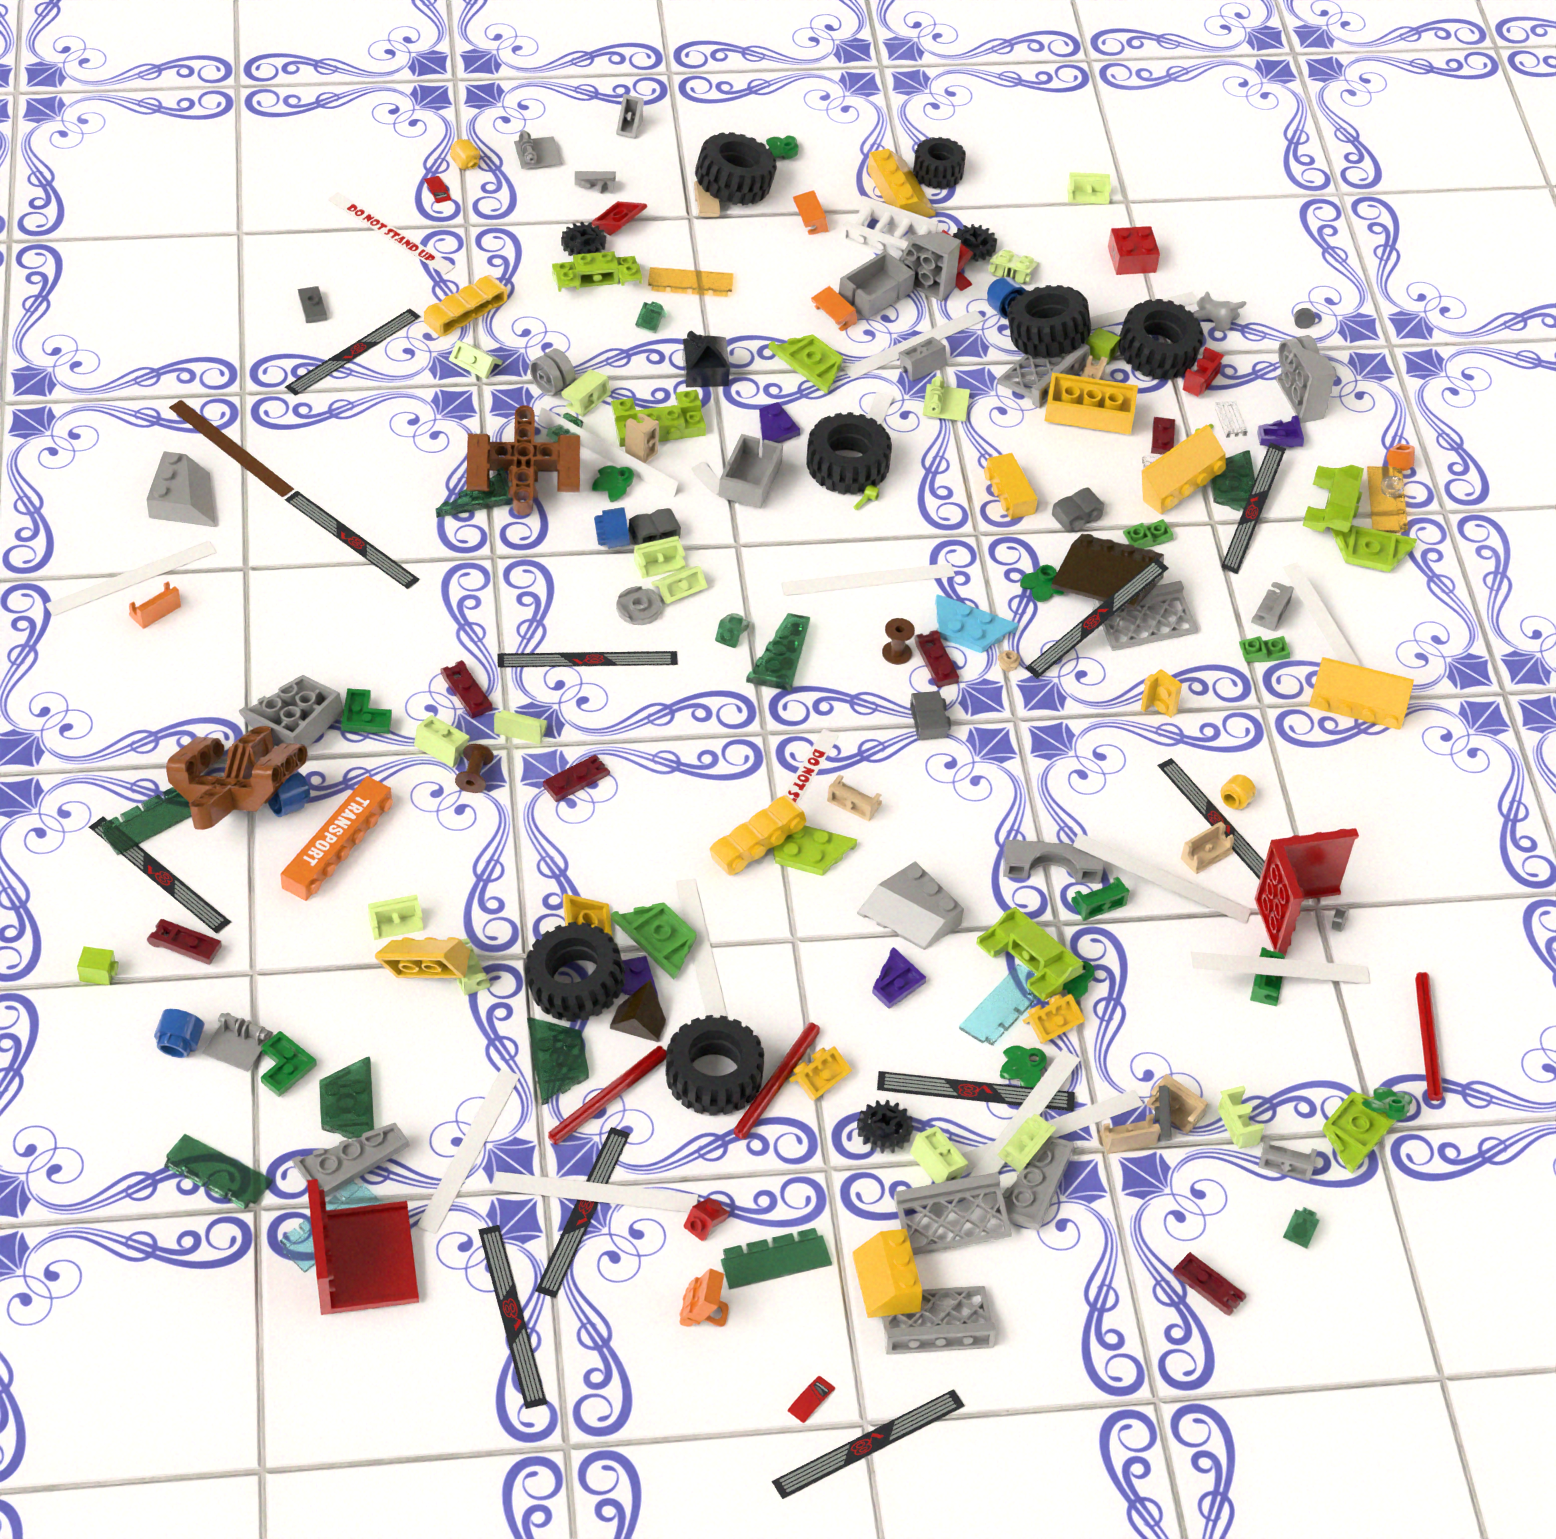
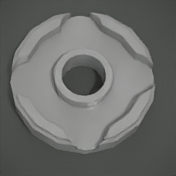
(638, 615)

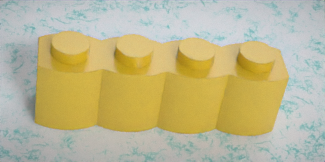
(465, 305)
(755, 837)

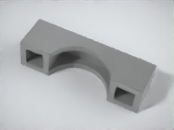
(1025, 856)

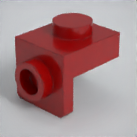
(704, 1217)

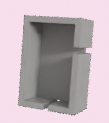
(876, 284)
(747, 475)

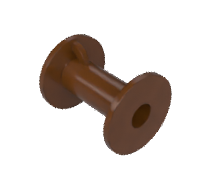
(896, 650)
(478, 756)

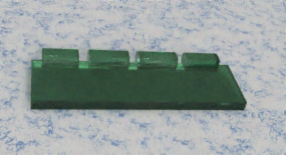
(145, 824)
(222, 1171)
(781, 1260)

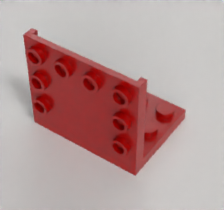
(1298, 871)
(362, 1255)

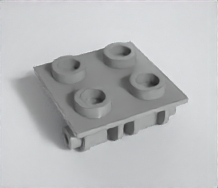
(536, 151)
(237, 1042)

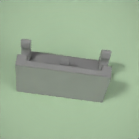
(923, 358)
(1273, 606)
(1287, 1161)

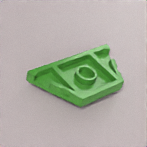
(658, 934)

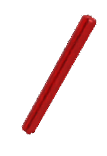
(1428, 1036)
(776, 1080)
(607, 1095)

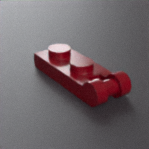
(936, 659)
(466, 689)
(184, 941)

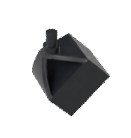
(705, 361)

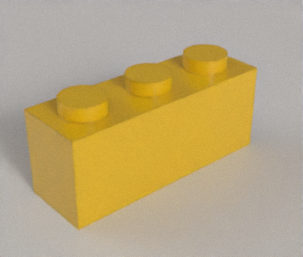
(1010, 486)

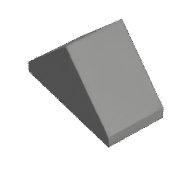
(630, 116)

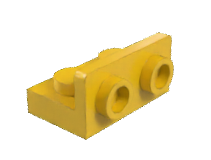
(1162, 692)
(1054, 1019)
(821, 1073)

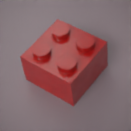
(1133, 250)

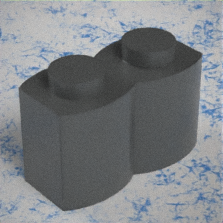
(1078, 509)
(654, 526)
(929, 715)

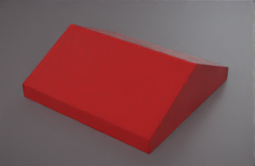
(618, 216)

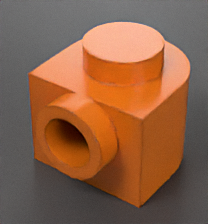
(1401, 456)

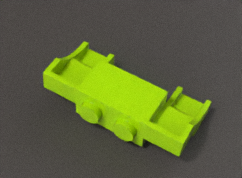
(596, 270)
(675, 421)
(1341, 500)
(1035, 949)

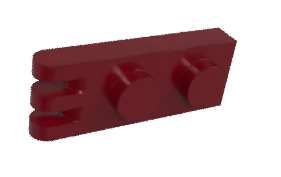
(575, 778)
(1209, 1284)

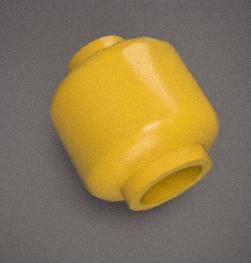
(465, 154)
(1238, 791)

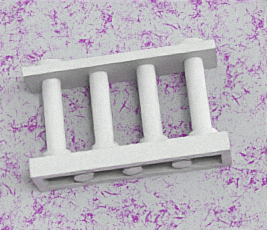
(877, 241)

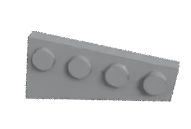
(352, 1158)
(1036, 1186)

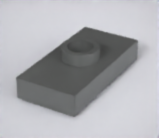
(312, 304)
(1163, 1113)

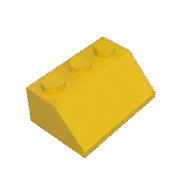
(425, 958)
(888, 1274)

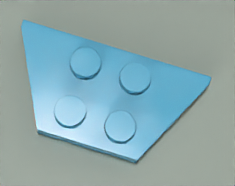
(969, 625)

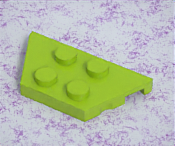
(811, 359)
(1373, 547)
(812, 850)
(1355, 1130)

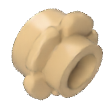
(1008, 660)

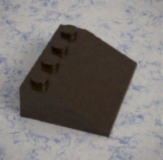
(1101, 567)

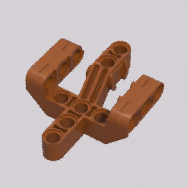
(561, 458)
(250, 777)

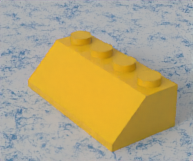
(898, 183)
(1091, 403)
(1182, 470)
(1361, 693)

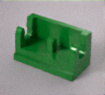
(1101, 900)
(1267, 987)

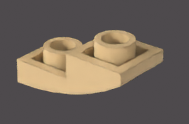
(707, 205)

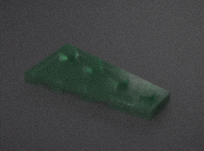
(782, 655)

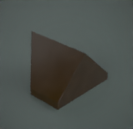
(640, 1014)

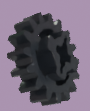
(583, 239)
(977, 240)
(885, 1126)

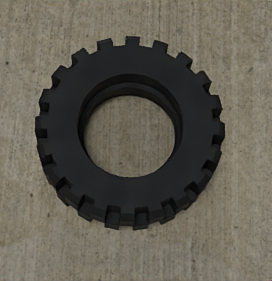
(735, 168)
(1165, 320)
(1049, 321)
(848, 433)
(569, 945)
(711, 1092)

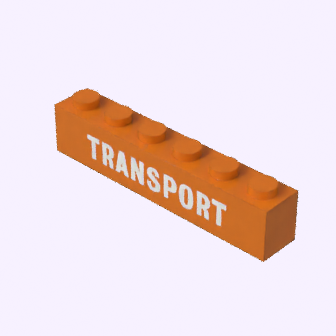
(336, 838)

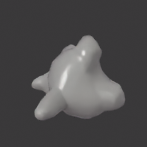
(1219, 311)

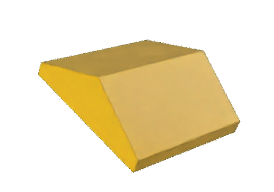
(588, 911)

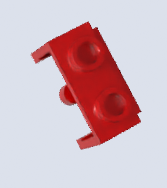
(1208, 369)

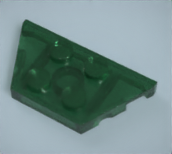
(1235, 482)
(557, 1057)
(348, 1100)

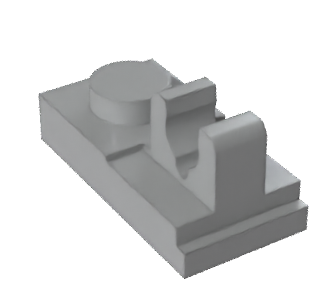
(601, 178)

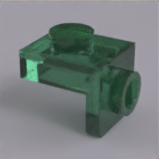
(650, 316)
(558, 430)
(730, 629)
(1302, 1227)

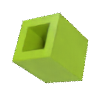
(1103, 344)
(97, 965)

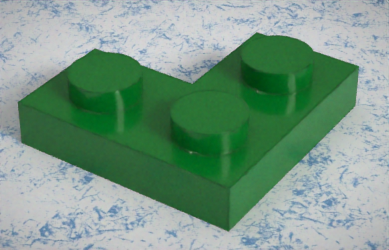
(361, 718)
(290, 1066)

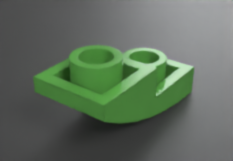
(1149, 536)
(1269, 650)

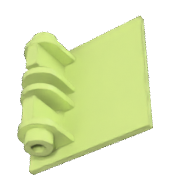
(1007, 259)
(945, 401)

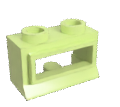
(1236, 1118)

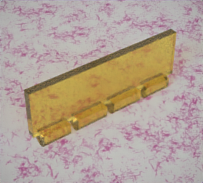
(699, 281)
(1387, 513)

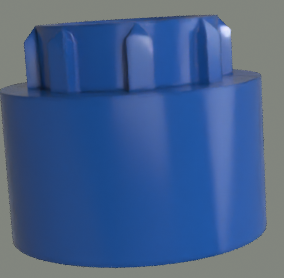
(1002, 294)
(612, 528)
(290, 796)
(178, 1032)

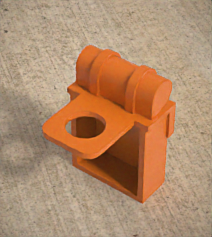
(702, 1299)

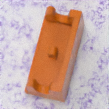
(811, 212)
(835, 307)
(156, 607)

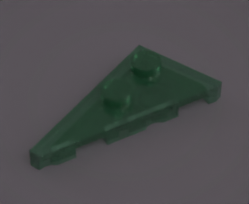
(479, 500)

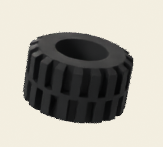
(939, 162)

